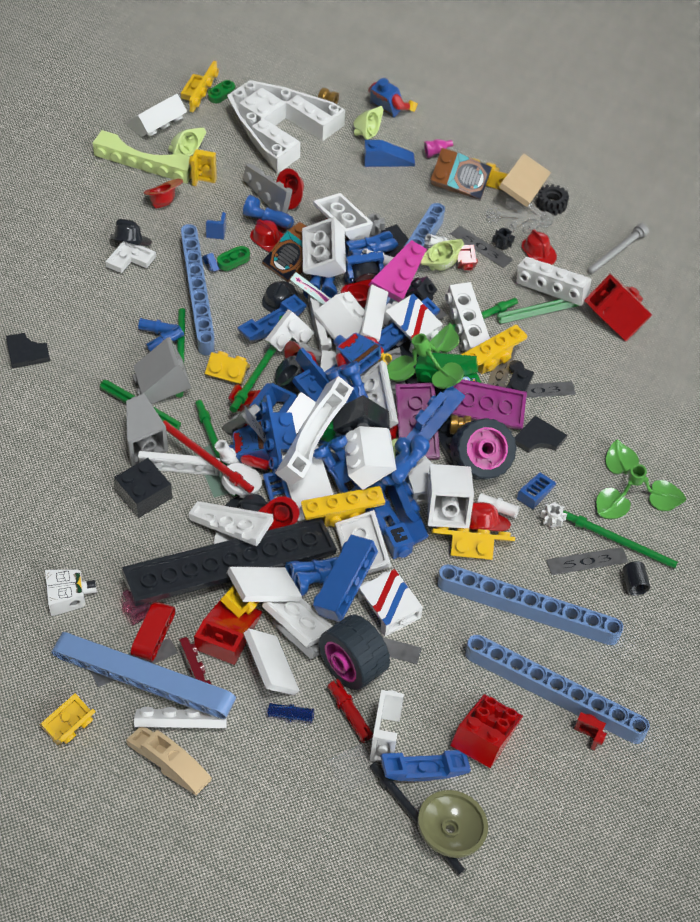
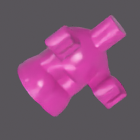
(434, 147)

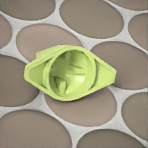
(368, 123)
(187, 141)
(443, 254)

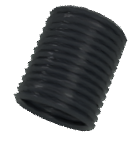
(636, 578)

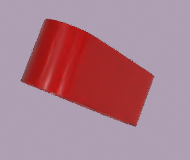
(153, 631)

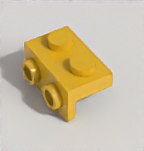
(203, 166)
(226, 367)
(234, 602)
(67, 719)

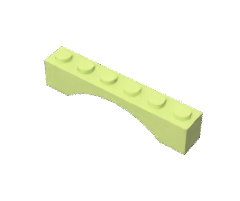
(112, 148)

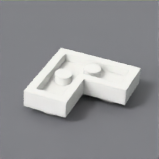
(130, 253)
(289, 327)

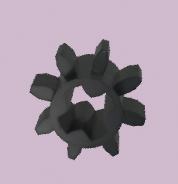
(503, 238)

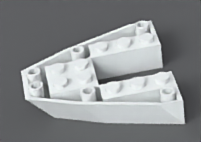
(265, 105)

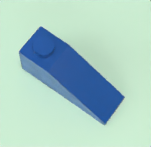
(384, 154)

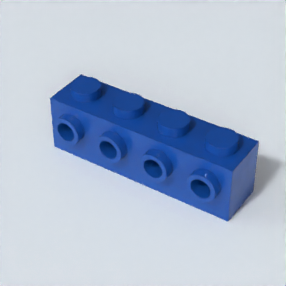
(345, 578)

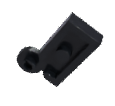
(521, 377)

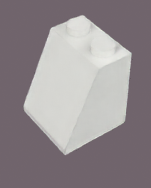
(450, 496)

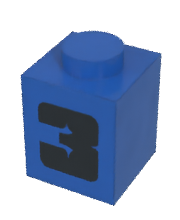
(398, 540)

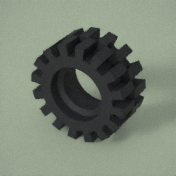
(556, 193)

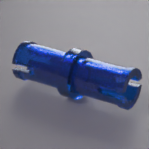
(291, 712)

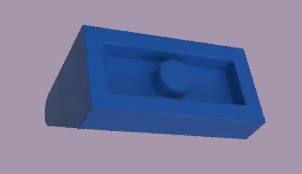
(276, 394)

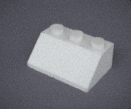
(157, 116)
(352, 220)
(324, 248)
(341, 315)
(369, 455)

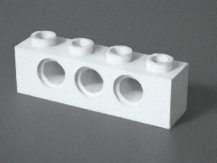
(470, 310)

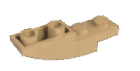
(170, 757)

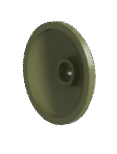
(455, 812)

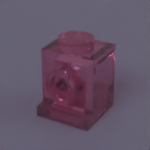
(136, 613)

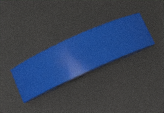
(262, 328)
(425, 768)

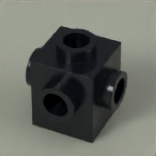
(422, 288)

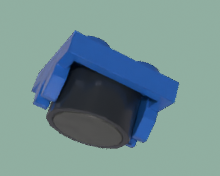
(363, 266)

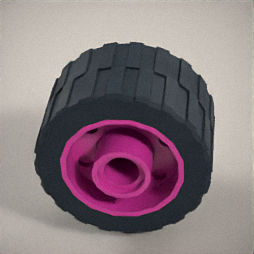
(497, 444)
(354, 651)

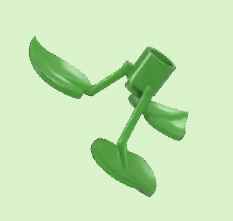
(444, 341)
(614, 505)

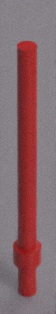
(234, 477)

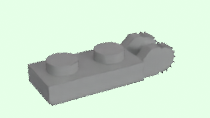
(239, 419)

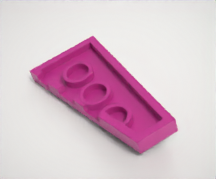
(399, 272)

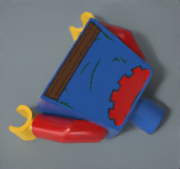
(389, 97)
(360, 349)
(250, 448)

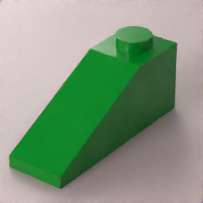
(426, 368)

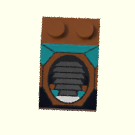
(460, 174)
(287, 254)

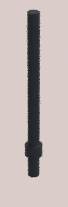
(389, 784)

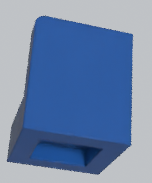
(216, 229)

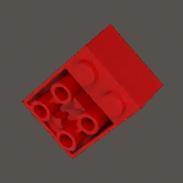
(618, 307)
(223, 633)
(486, 730)

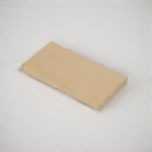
(524, 180)

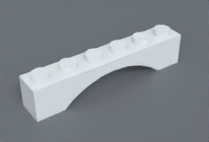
(301, 451)

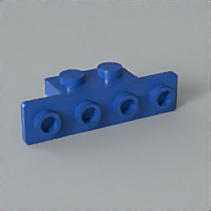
(313, 379)
(436, 414)
(279, 432)
(408, 510)

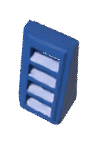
(268, 477)
(530, 500)

